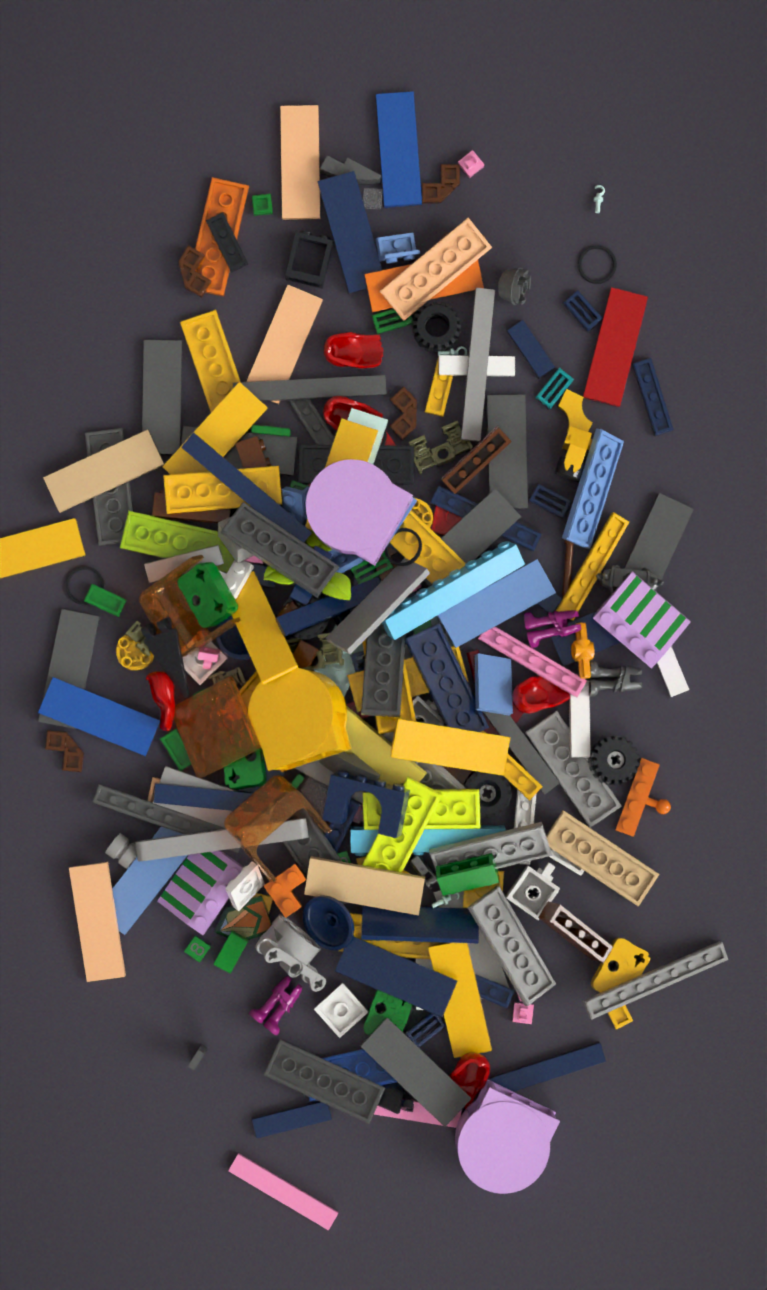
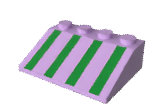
(641, 619)
(199, 888)

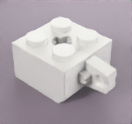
(529, 880)

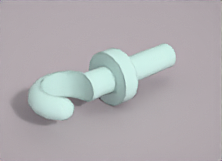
(598, 199)
(452, 352)
(444, 900)

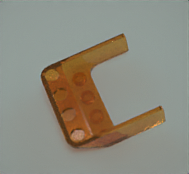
(167, 600)
(264, 814)

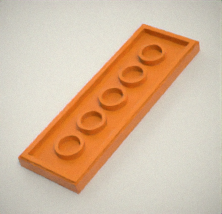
(226, 198)
(376, 281)

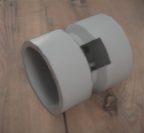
(122, 850)

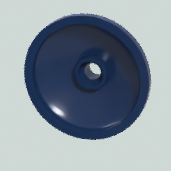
(232, 642)
(328, 922)

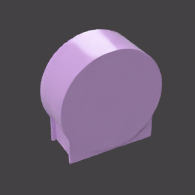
(355, 508)
(504, 1139)

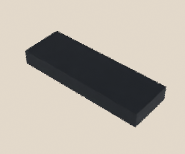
(227, 242)

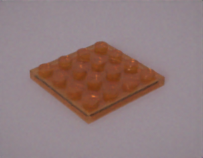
(215, 727)

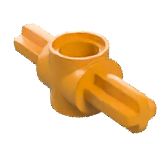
(583, 651)

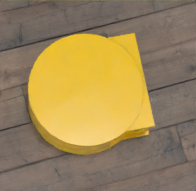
(299, 719)

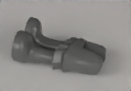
(622, 682)

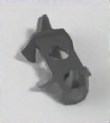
(613, 577)

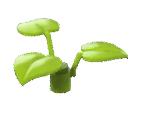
(338, 586)

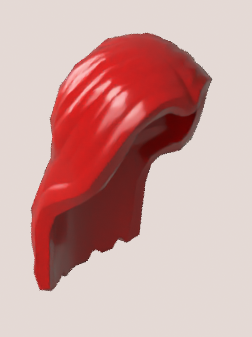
(354, 350)
(340, 407)
(538, 694)
(163, 695)
(471, 1074)

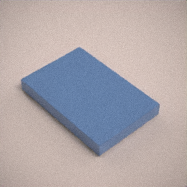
(493, 684)

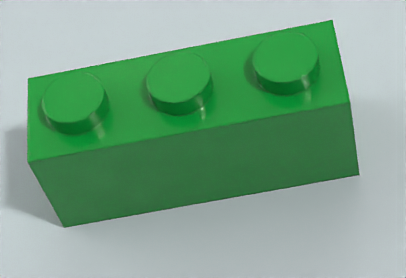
(467, 874)

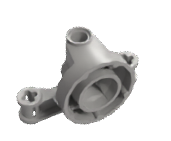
(293, 949)

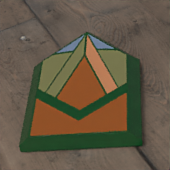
(249, 922)

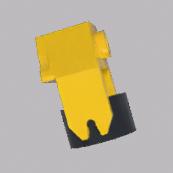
(576, 444)

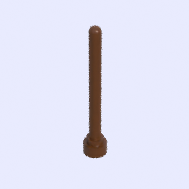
(567, 566)

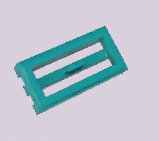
(544, 401)

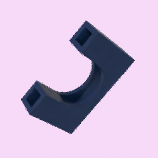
(392, 800)

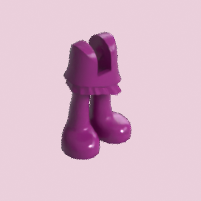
(557, 618)
(286, 1002)

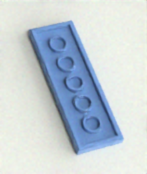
(593, 489)
(496, 603)
(142, 883)

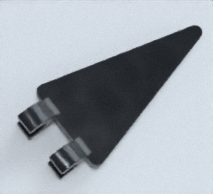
(167, 651)
(393, 1099)

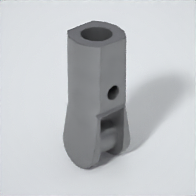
(422, 868)

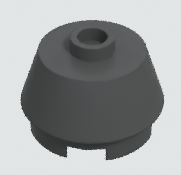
(514, 285)

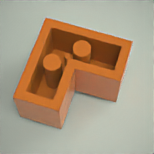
(282, 888)

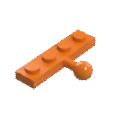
(639, 797)

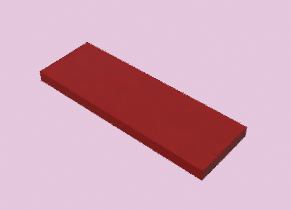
(615, 347)

